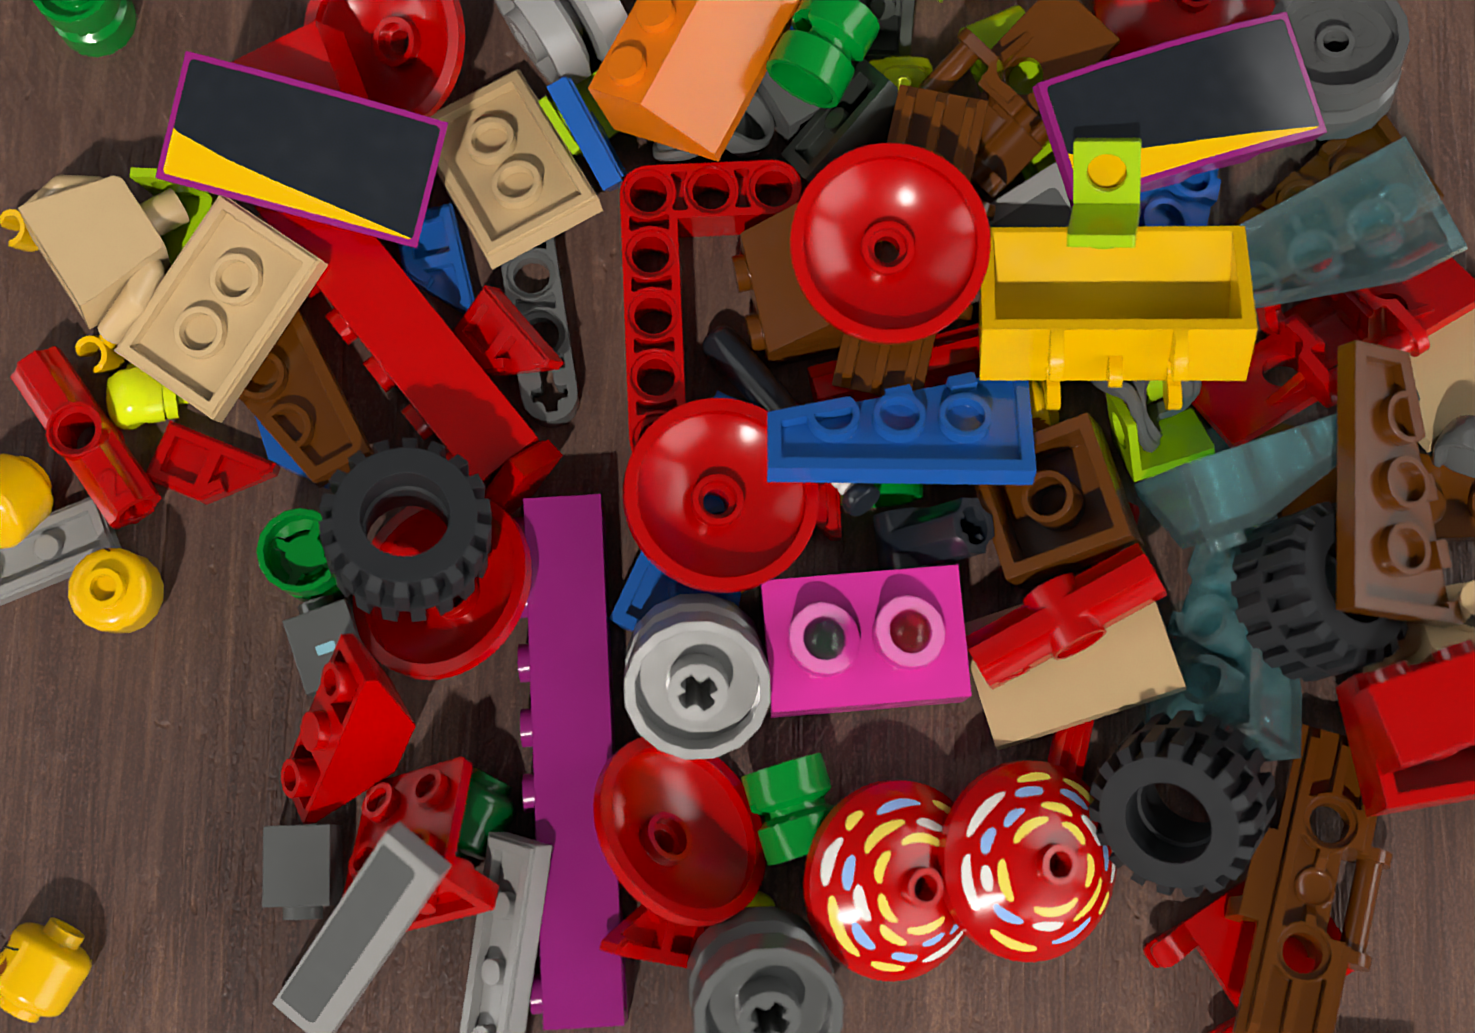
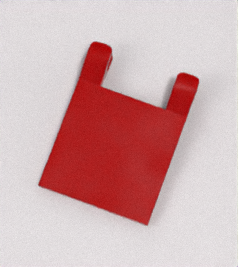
(1224, 947)

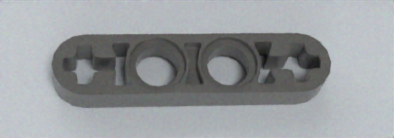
(550, 308)

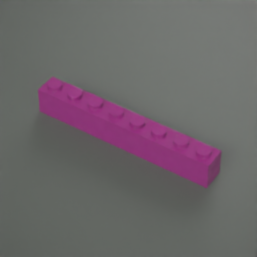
(571, 742)

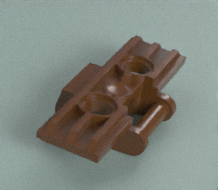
(1052, 34)
(953, 130)
(1293, 891)

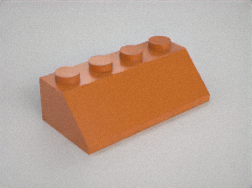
(689, 69)

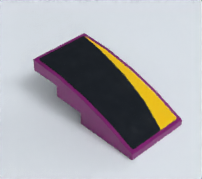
(1189, 101)
(301, 149)

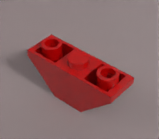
(348, 735)

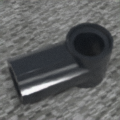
(932, 534)

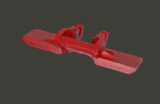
(1308, 341)

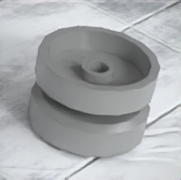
(563, 32)
(728, 684)

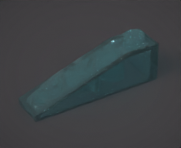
(1352, 231)
(1240, 486)
(1224, 670)

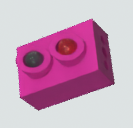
(865, 641)

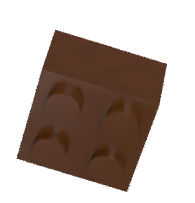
(1071, 511)

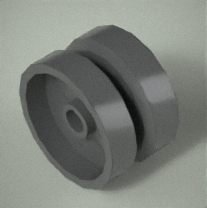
(1351, 58)
(762, 977)

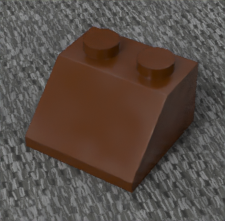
(782, 317)

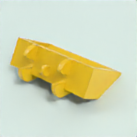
(1116, 315)

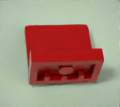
(432, 808)

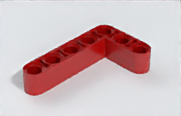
(660, 233)

